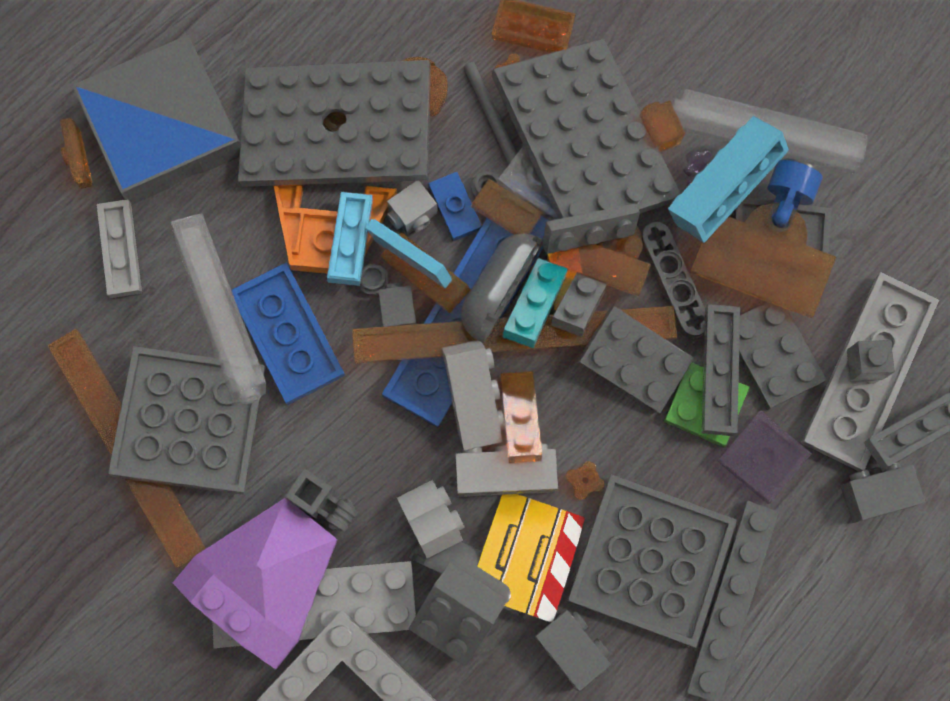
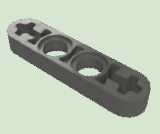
(670, 281)

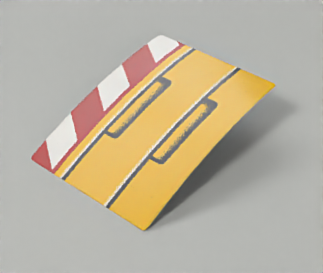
(531, 552)

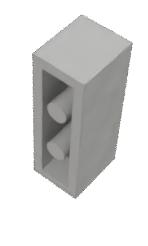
(473, 394)
(492, 474)

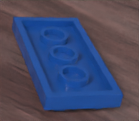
(287, 334)

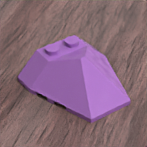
(261, 579)

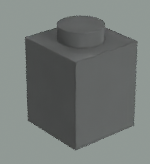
(397, 305)
(870, 360)

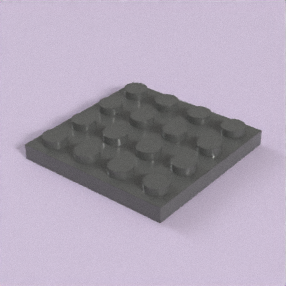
(182, 424)
(652, 561)

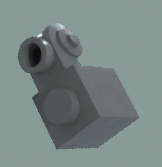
(318, 499)

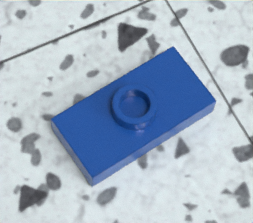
(455, 206)

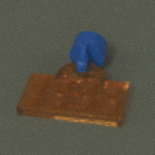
(769, 250)

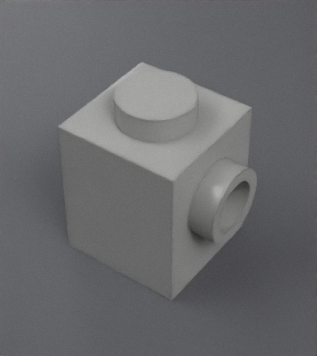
(412, 208)

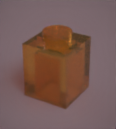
(662, 125)

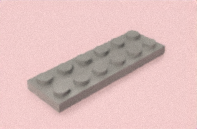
(858, 409)
(372, 595)

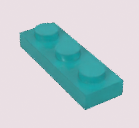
(535, 303)

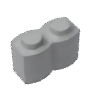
(430, 518)

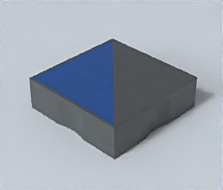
(157, 119)

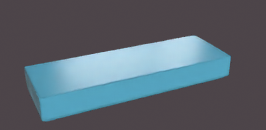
(350, 239)
(409, 253)

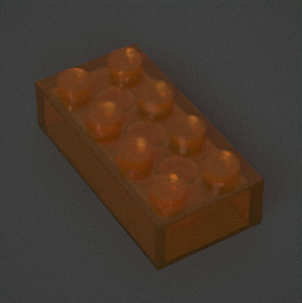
(533, 26)

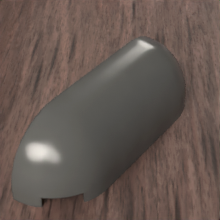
(498, 283)
(467, 559)

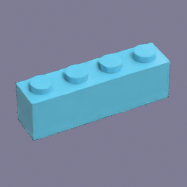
(728, 178)

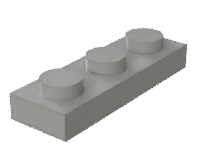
(119, 248)

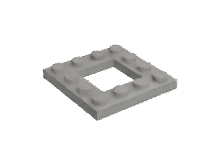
(351, 644)

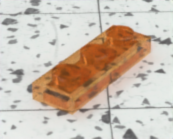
(605, 266)
(446, 297)
(521, 417)

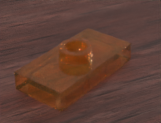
(75, 154)
(506, 209)

